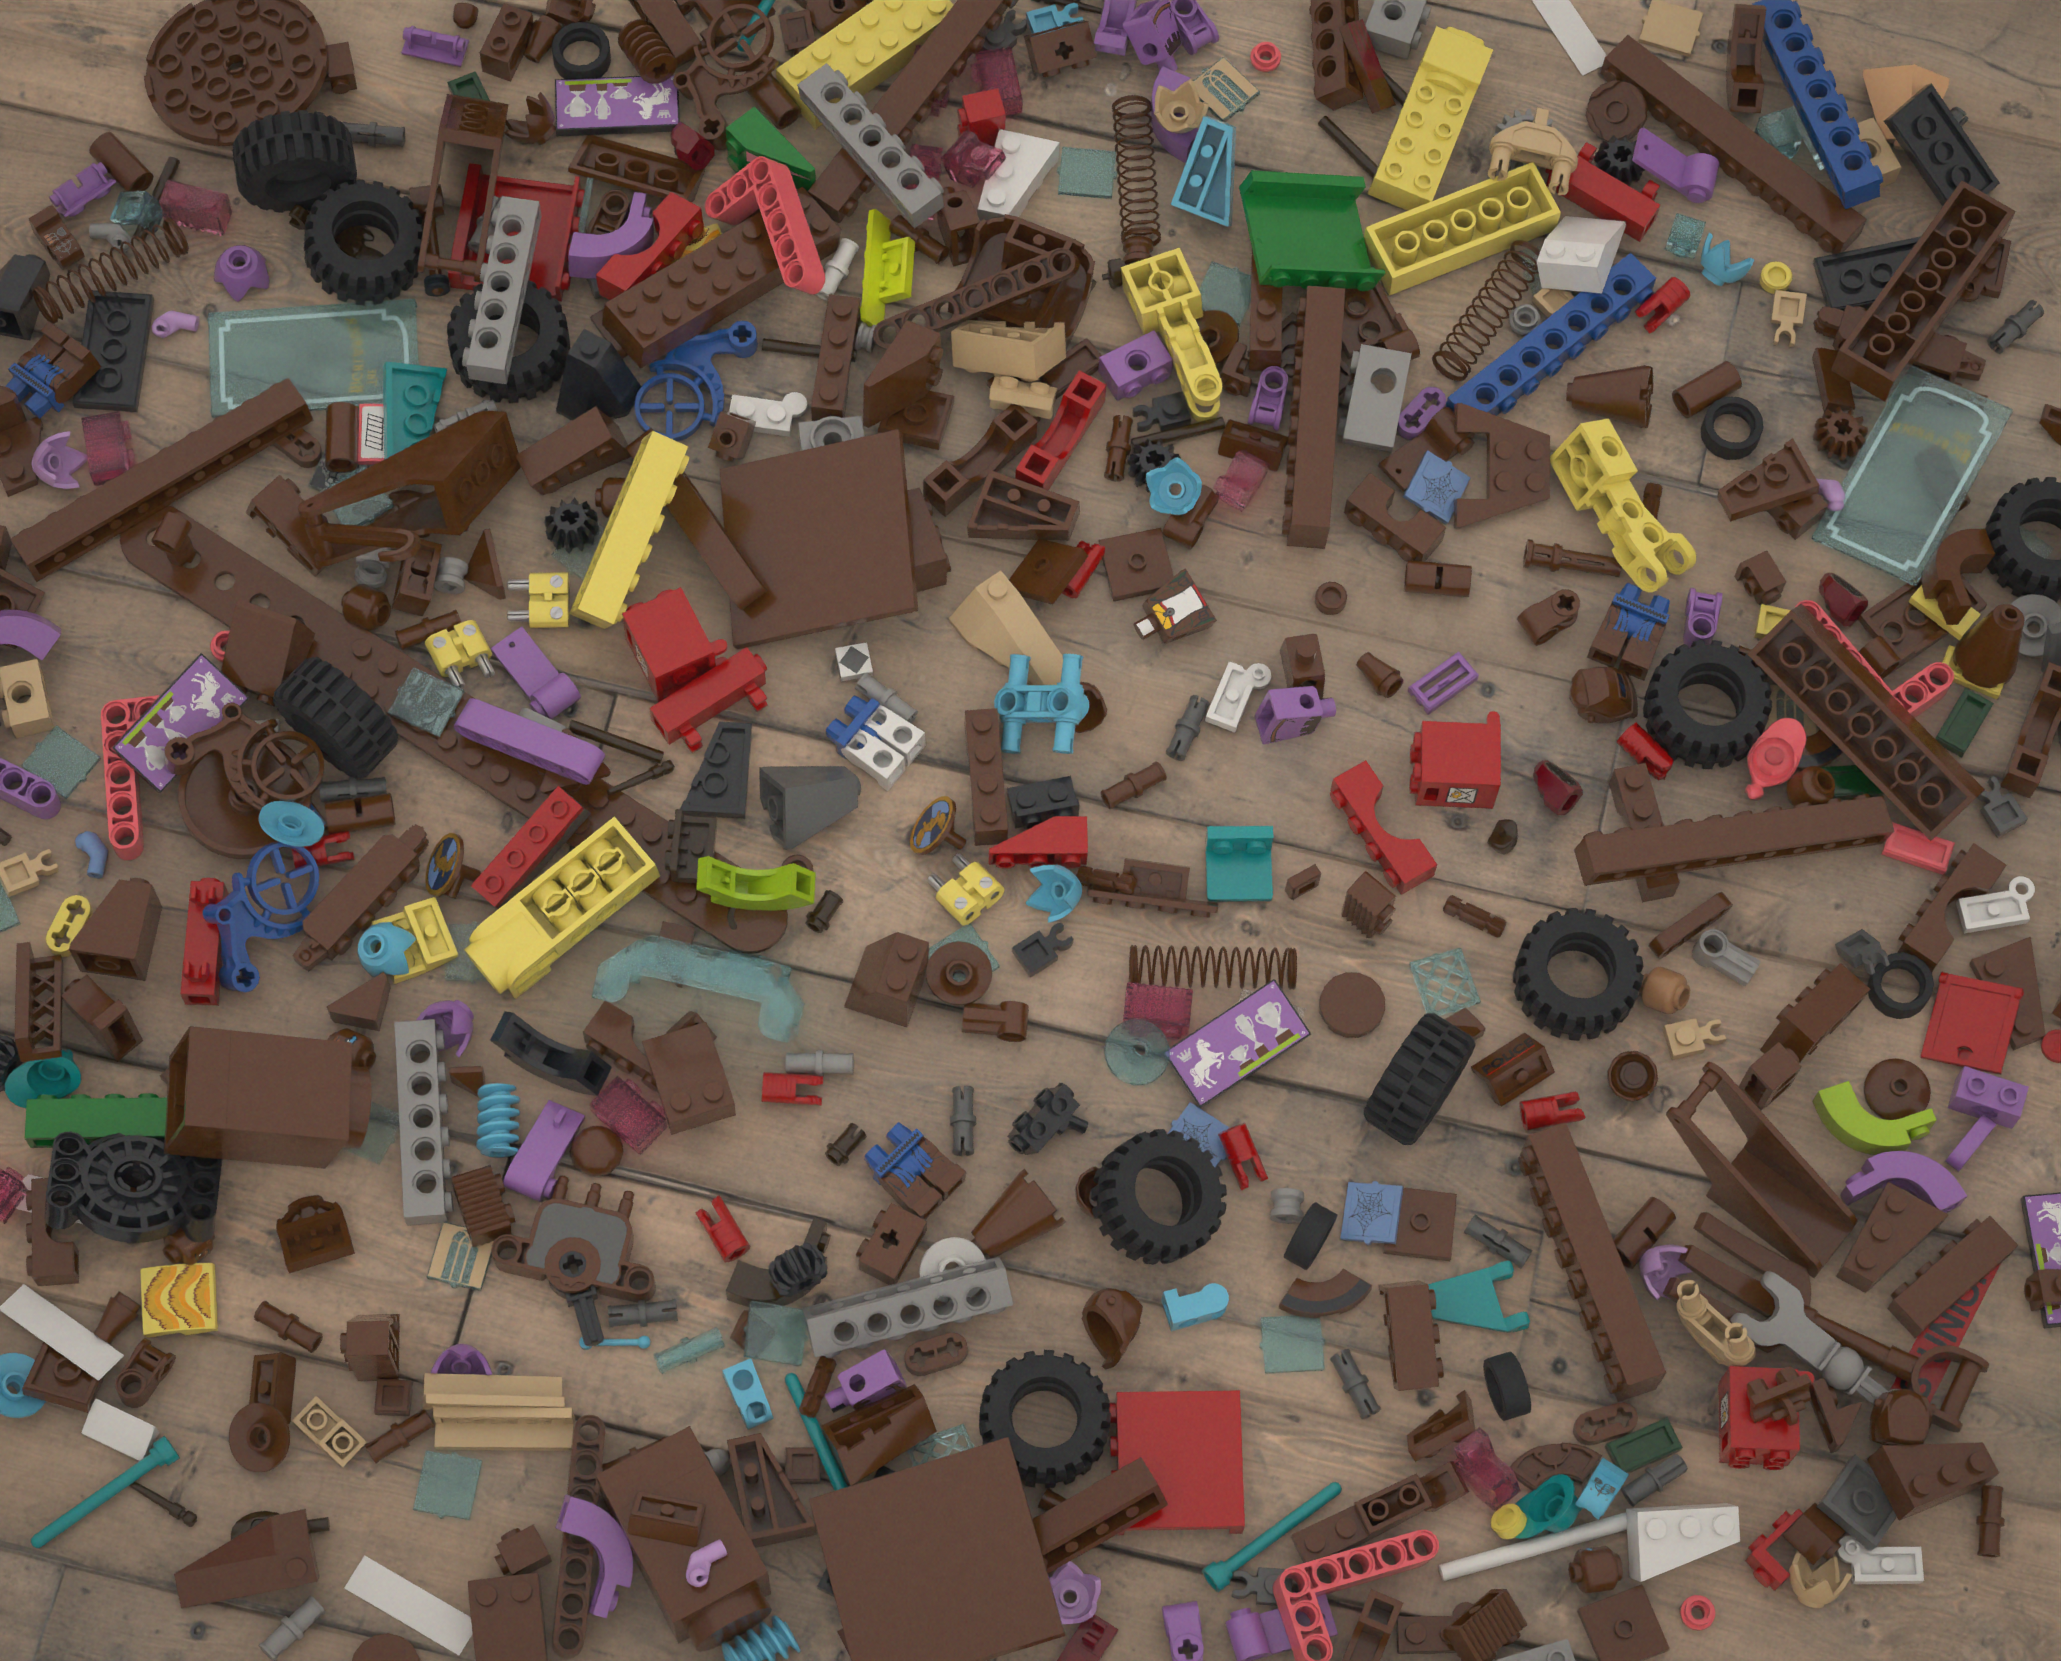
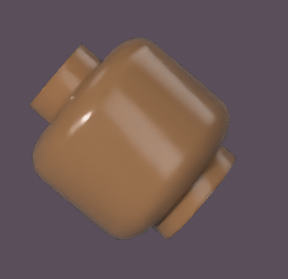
(1664, 990)

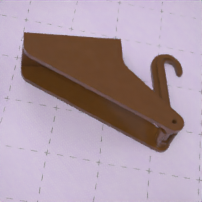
(462, 462)

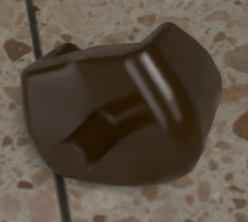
(1114, 273)
(1504, 836)

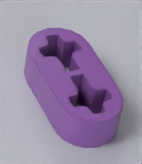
(1416, 408)
(1970, 1142)

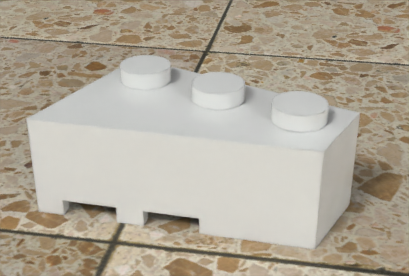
(1677, 1535)

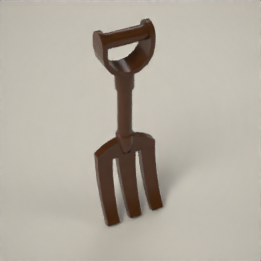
(1753, 1295)

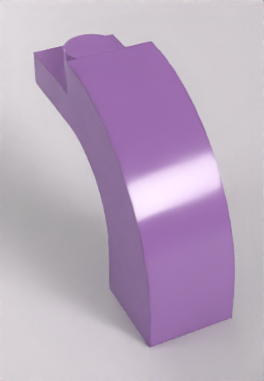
(1111, 34)
(1176, 144)
(591, 251)
(28, 631)
(1909, 1172)
(611, 1546)

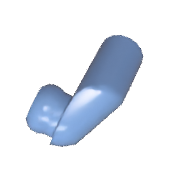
(96, 850)

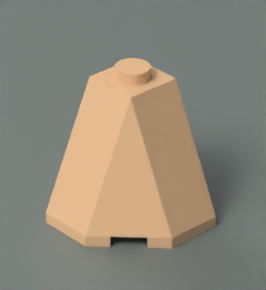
(1894, 86)

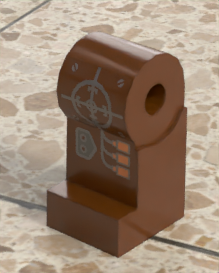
(56, 237)

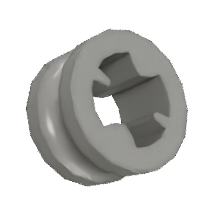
(865, 337)

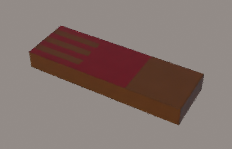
(1367, 66)

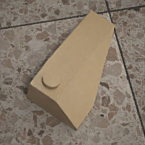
(1003, 624)

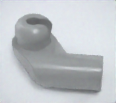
(113, 233)

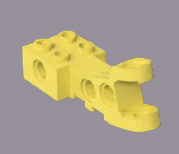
(1168, 303)
(1598, 476)

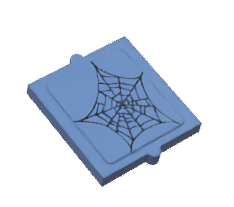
(1436, 486)
(1204, 1129)
(1372, 1213)

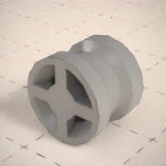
(451, 575)
(1287, 1205)

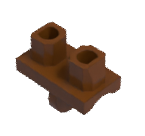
(1781, 1400)

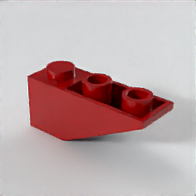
(1052, 842)

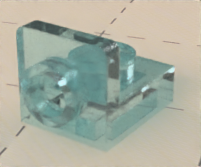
(137, 209)
(1685, 236)

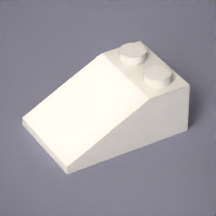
(1579, 254)

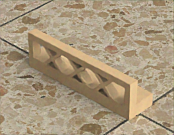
(491, 1391)
(503, 1428)

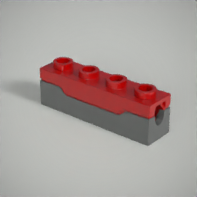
(531, 848)

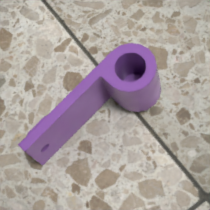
(1689, 175)
(535, 675)
(536, 1160)
(1264, 1634)

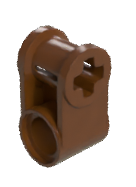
(605, 220)
(1545, 618)
(145, 1367)

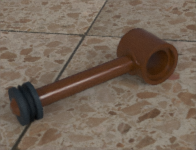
(436, 283)

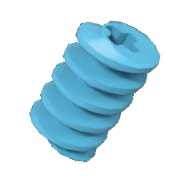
(495, 1120)
(762, 1646)

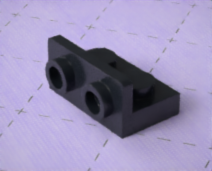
(1041, 801)

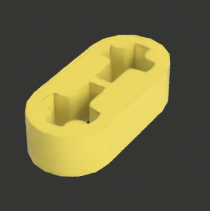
(63, 922)

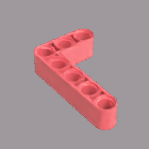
(771, 189)
(1918, 686)
(114, 767)
(1341, 1578)

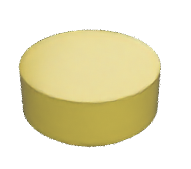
(1775, 277)
(1508, 1521)

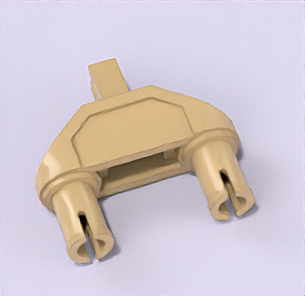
(1537, 144)
(1722, 1340)

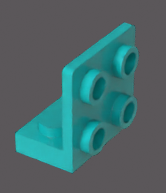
(1239, 863)

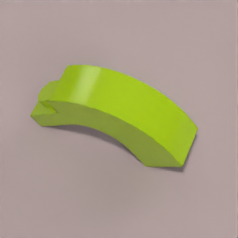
(756, 889)
(1862, 1131)

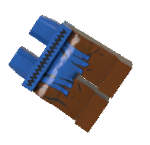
(52, 371)
(1630, 621)
(915, 1171)

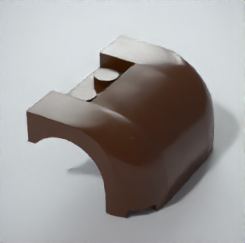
(1013, 241)

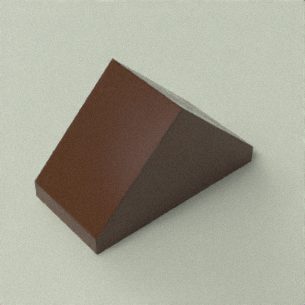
(362, 1006)

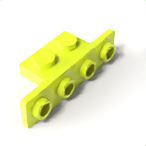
(886, 269)

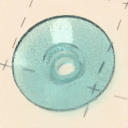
(1126, 1062)

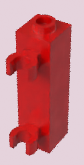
(1609, 197)
(710, 695)
(202, 945)

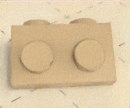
(1034, 397)

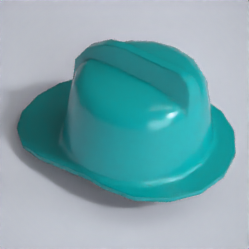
(43, 1077)
(1549, 1507)

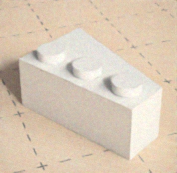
(1018, 176)

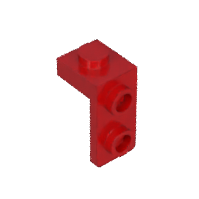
(1765, 1567)

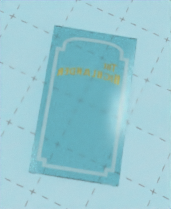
(323, 349)
(1913, 474)

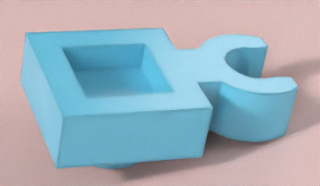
(1049, 17)

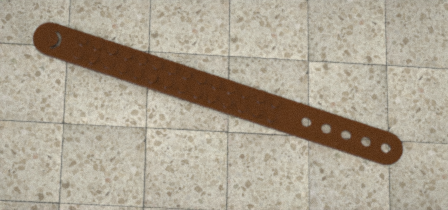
(383, 669)

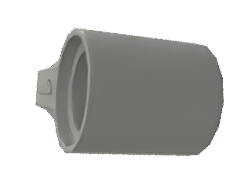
(1728, 959)

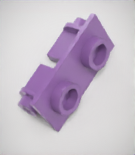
(434, 46)
(93, 185)

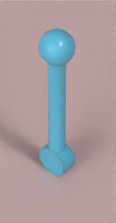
(643, 1342)

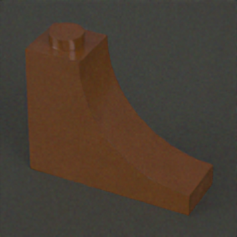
(102, 1016)

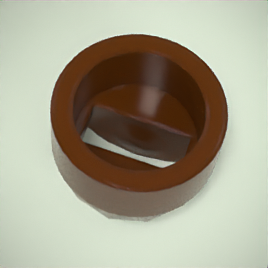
(465, 15)

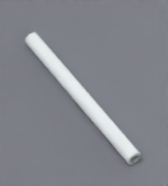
(1533, 1547)

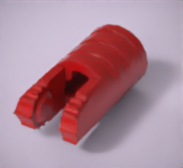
(1664, 303)
(1078, 582)
(1646, 750)
(319, 852)
(782, 1088)
(1545, 1112)
(1238, 1148)
(724, 1234)

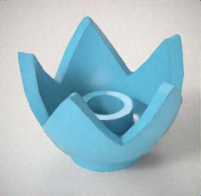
(1718, 266)
(1160, 483)
(1058, 891)
(391, 955)

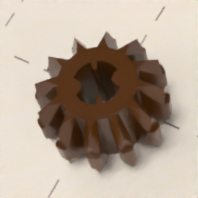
(1837, 444)

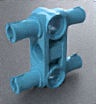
(1056, 704)

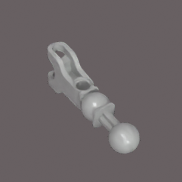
(1792, 1329)

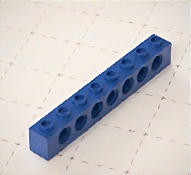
(1851, 185)
(1626, 275)

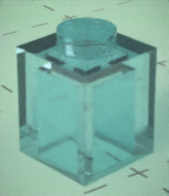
(1780, 132)

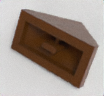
(484, 567)

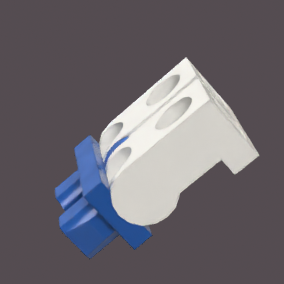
(876, 740)

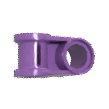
(1194, 27)
(1269, 403)
(1701, 614)
(1183, 1630)

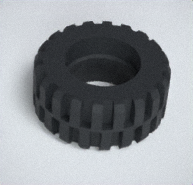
(292, 159)
(372, 207)
(528, 371)
(2013, 560)
(1715, 667)
(336, 716)
(1587, 935)
(1419, 1078)
(1190, 1172)
(1058, 1376)

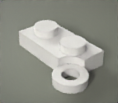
(1996, 909)

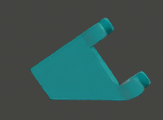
(1473, 1300)

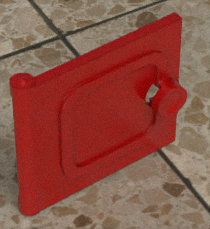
(1974, 1017)

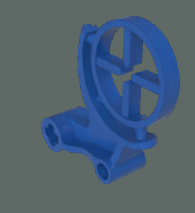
(695, 359)
(240, 921)

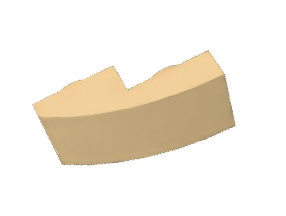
(329, 1432)

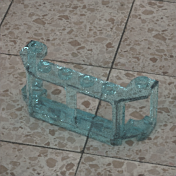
(707, 970)

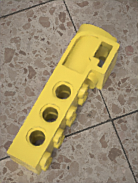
(1431, 119)
(560, 909)

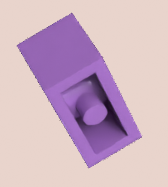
(1144, 351)
(1987, 1094)

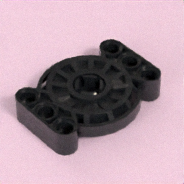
(96, 1182)

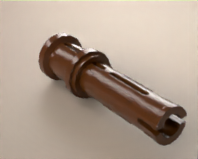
(1556, 553)

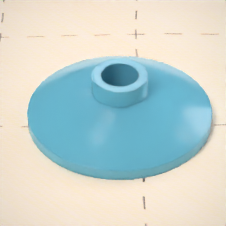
(291, 823)
(13, 1373)

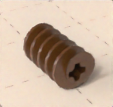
(647, 52)

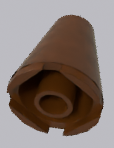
(1615, 394)
(1991, 647)
(1015, 1218)

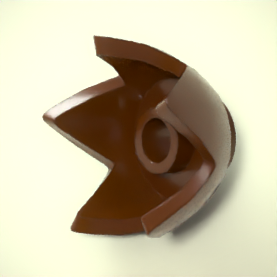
(538, 123)

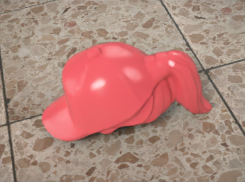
(1775, 755)

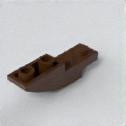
(1362, 1520)

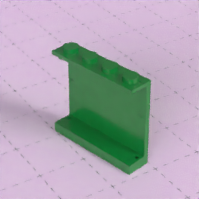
(1307, 230)

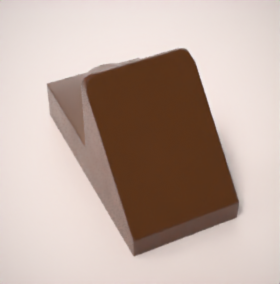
(1833, 1422)

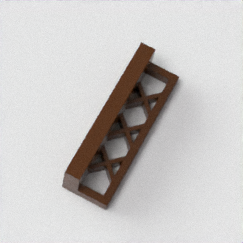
(26, 1004)

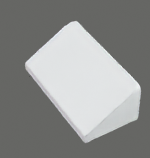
(119, 1430)

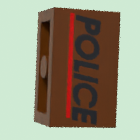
(1514, 1068)

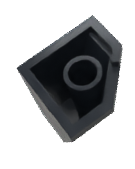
(17, 302)
(596, 378)

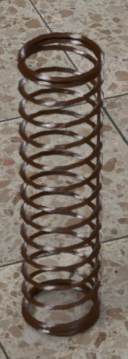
(1137, 230)
(50, 302)
(1453, 356)
(1135, 977)

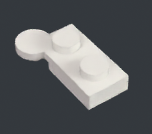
(770, 415)
(1234, 694)
(1882, 1564)

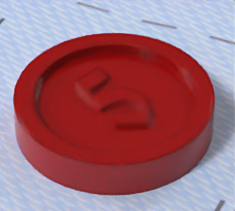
(2052, 1045)

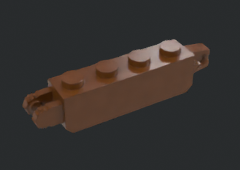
(1941, 356)
(360, 896)

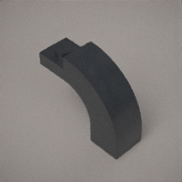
(552, 1061)

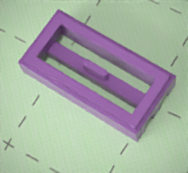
(1422, 698)

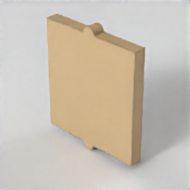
(1670, 27)

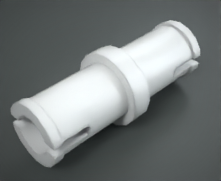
(838, 267)

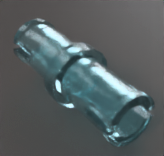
(688, 1350)

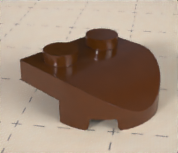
(313, 1233)

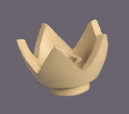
(1183, 101)
(1818, 1585)

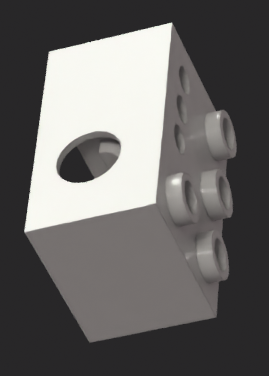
(1373, 414)

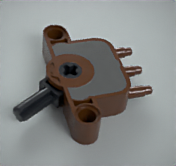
(584, 1236)

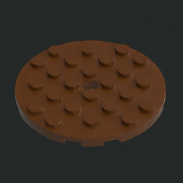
(192, 56)

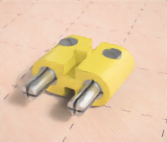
(547, 600)
(458, 649)
(969, 893)

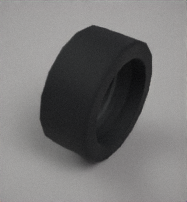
(581, 32)
(1738, 407)
(1887, 1005)
(1310, 1235)
(1507, 1386)

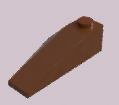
(259, 1561)

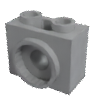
(1398, 35)
(829, 430)

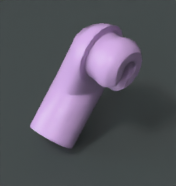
(173, 321)
(1832, 493)
(701, 1560)

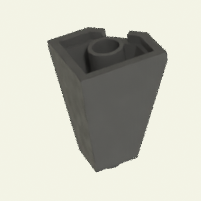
(806, 799)

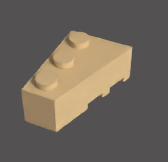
(1008, 350)

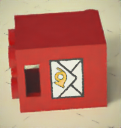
(670, 642)
(1457, 763)
(1749, 1442)

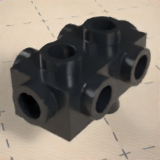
(1048, 1116)

